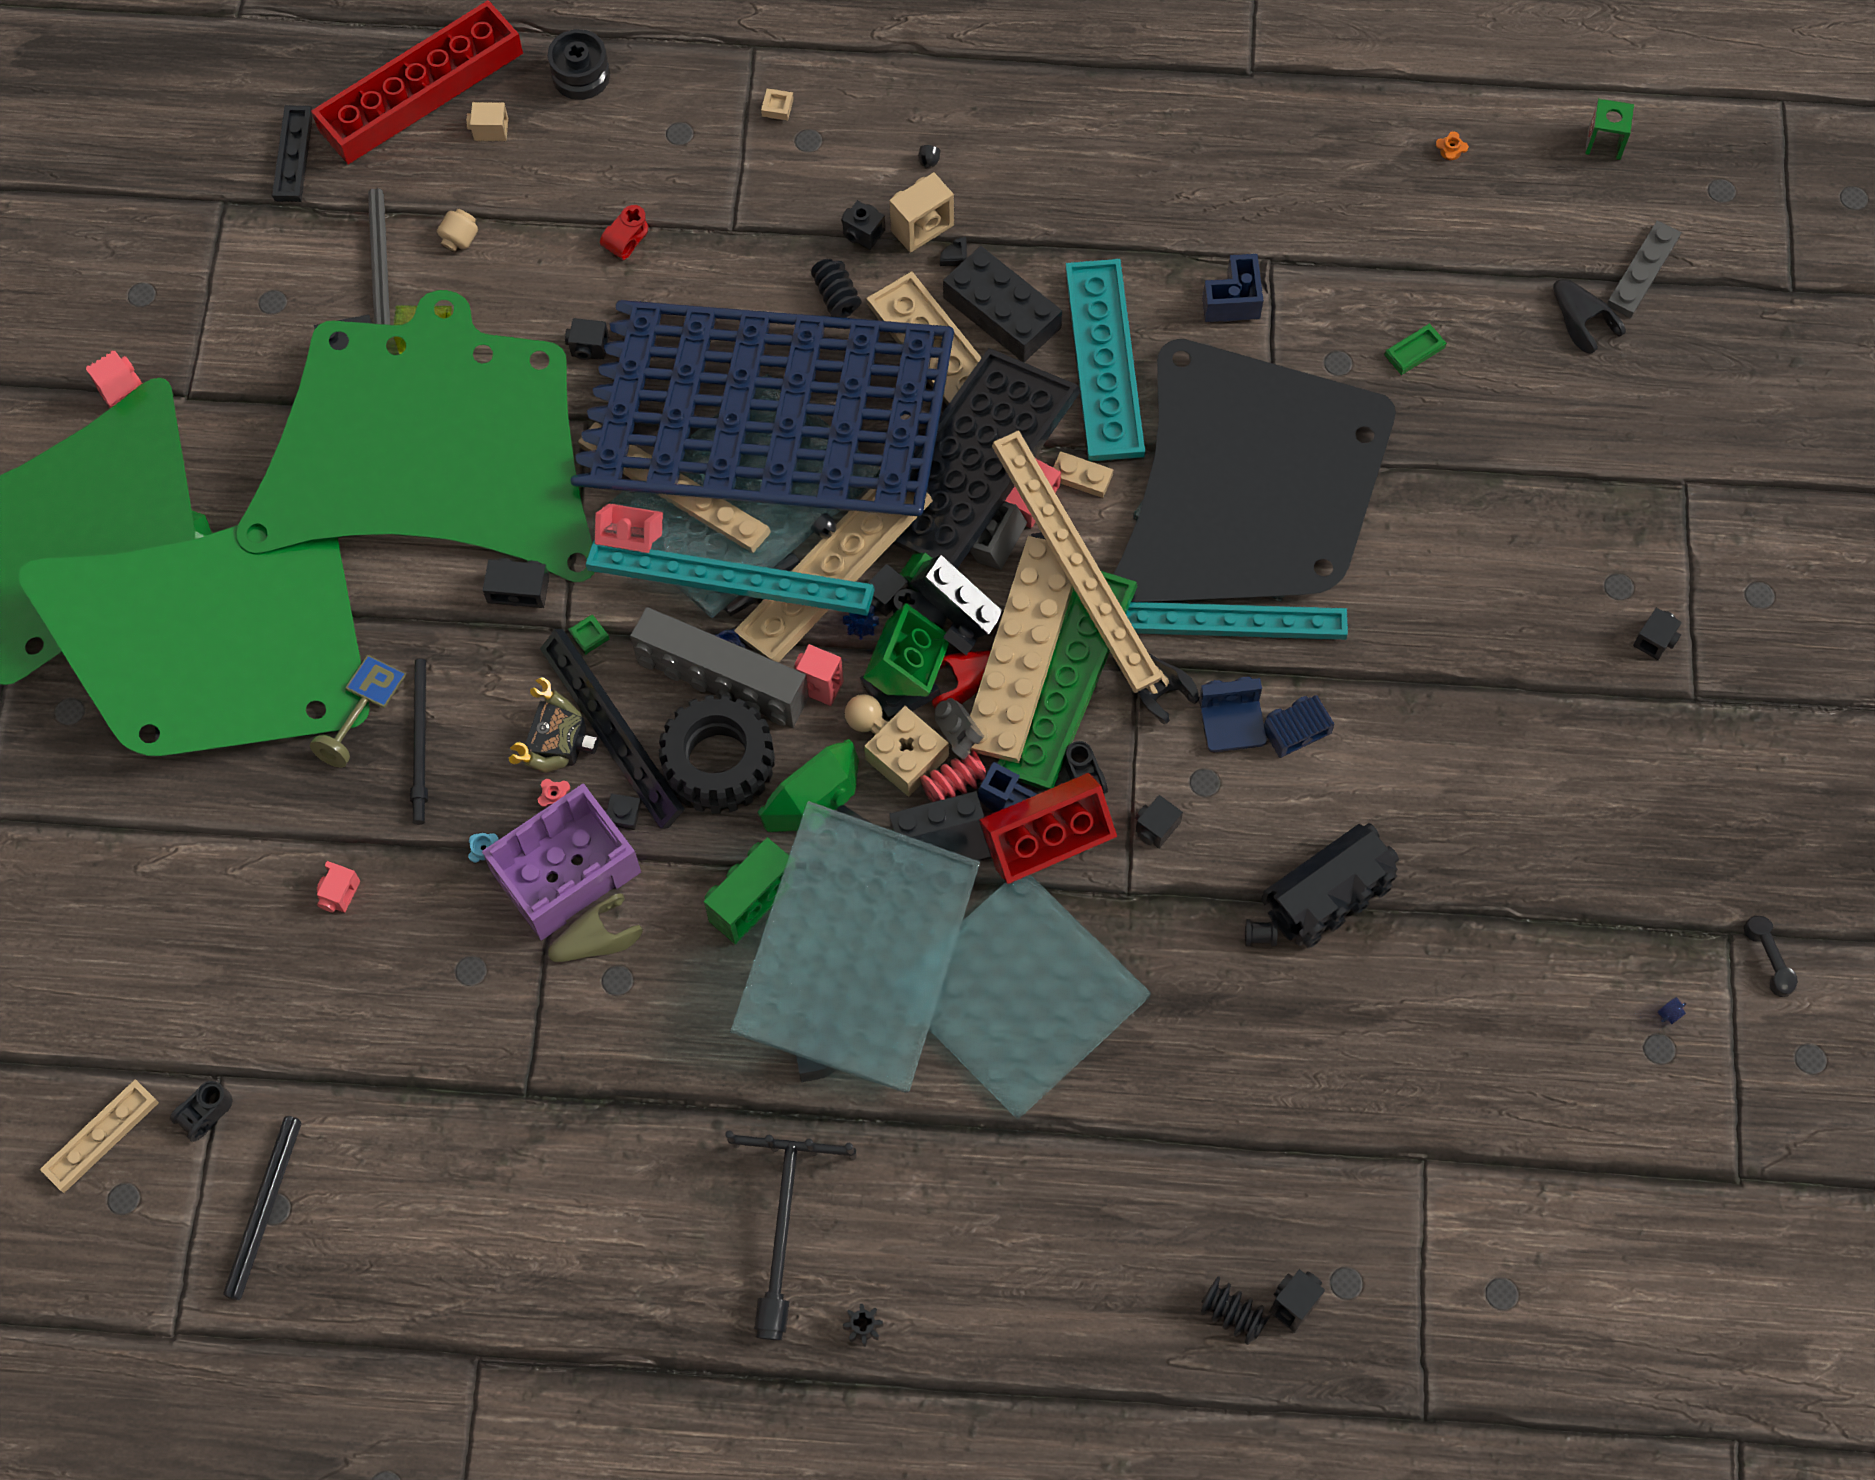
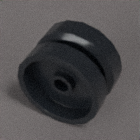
(579, 64)

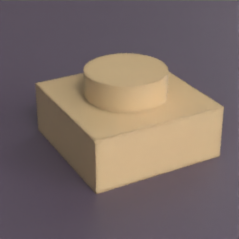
(777, 104)

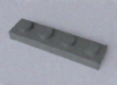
(1644, 269)

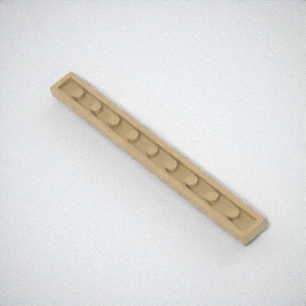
(1077, 562)

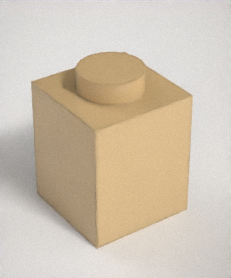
(488, 121)

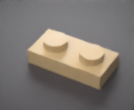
(1083, 474)

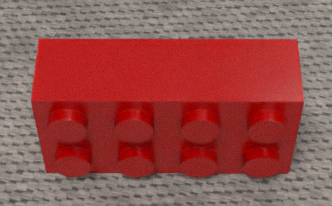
(1048, 828)

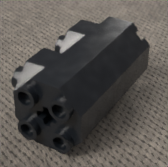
(1331, 885)

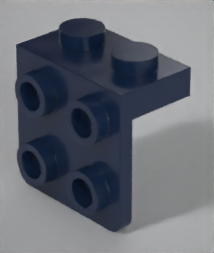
(1232, 714)

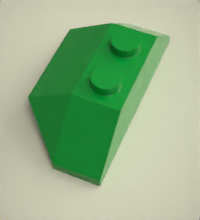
(824, 780)

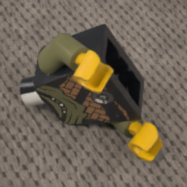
(554, 734)

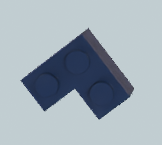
(1238, 295)

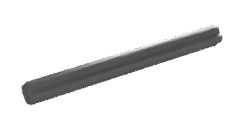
(378, 257)

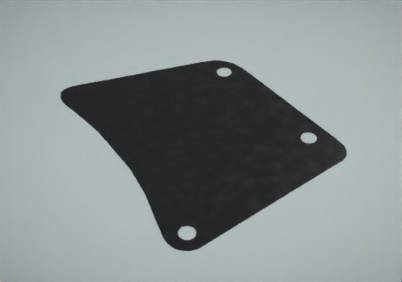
(1252, 479)

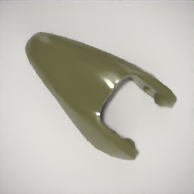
(589, 937)

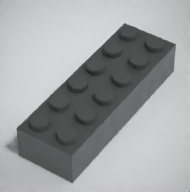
(719, 667)

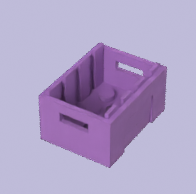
(546, 846)

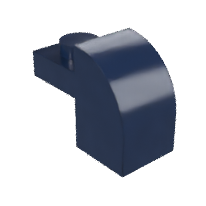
(1001, 789)

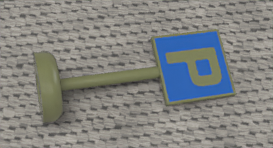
(373, 683)

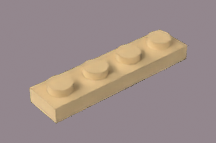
(99, 1136)

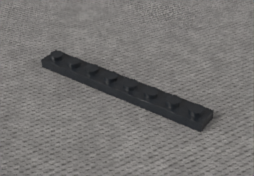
(612, 729)

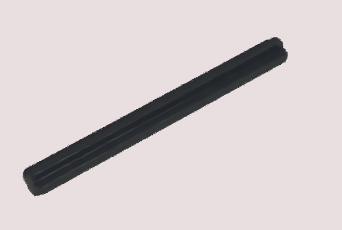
(262, 1208)

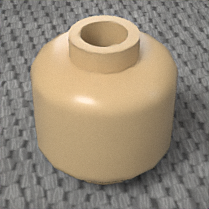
(457, 230)

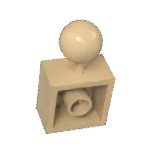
(900, 734)

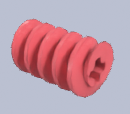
(953, 777)

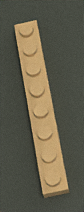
(714, 512)

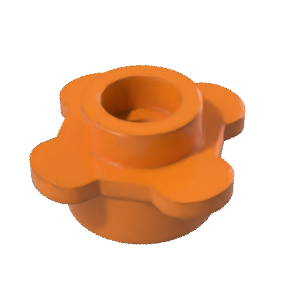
(1451, 152)

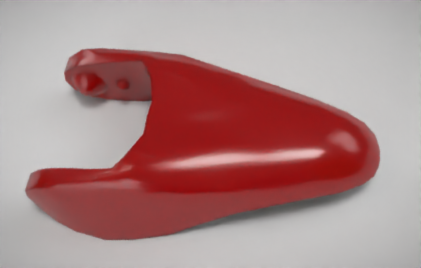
(968, 672)

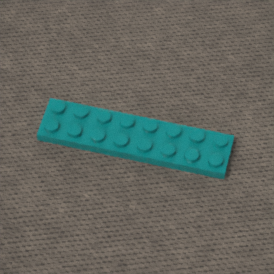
(1104, 360)

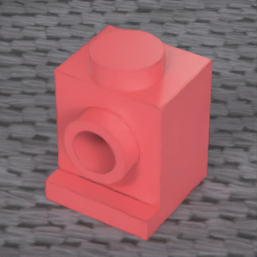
(337, 888)

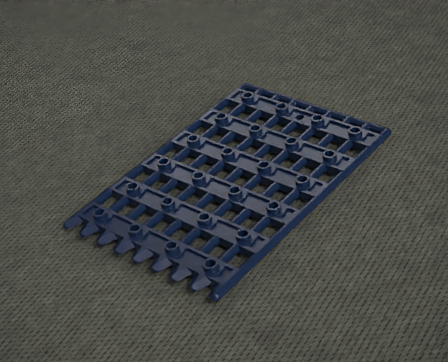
(791, 409)

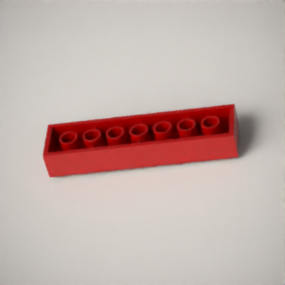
(417, 82)

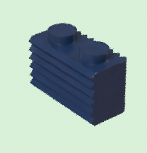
(1298, 725)

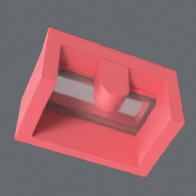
(627, 527)

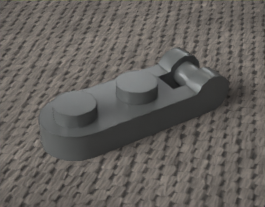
(957, 727)

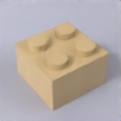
(921, 212)

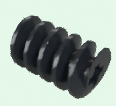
(836, 287)
(1234, 1311)

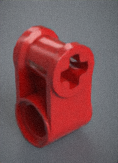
(625, 232)

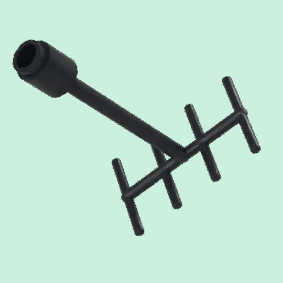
(772, 1309)

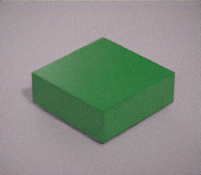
(588, 634)

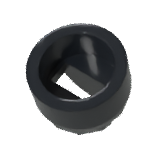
(929, 155)
(824, 525)

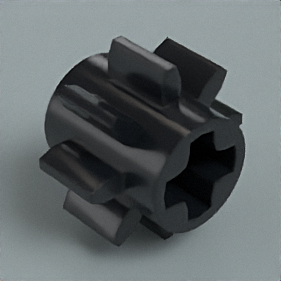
(855, 1320)

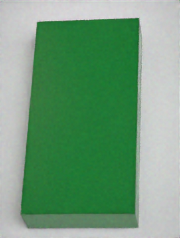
(1415, 349)

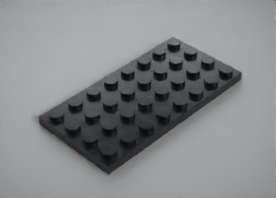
(965, 471)

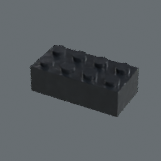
(1002, 304)

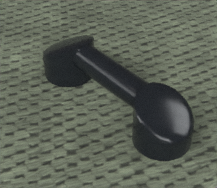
(1785, 979)

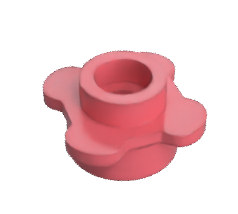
(548, 787)

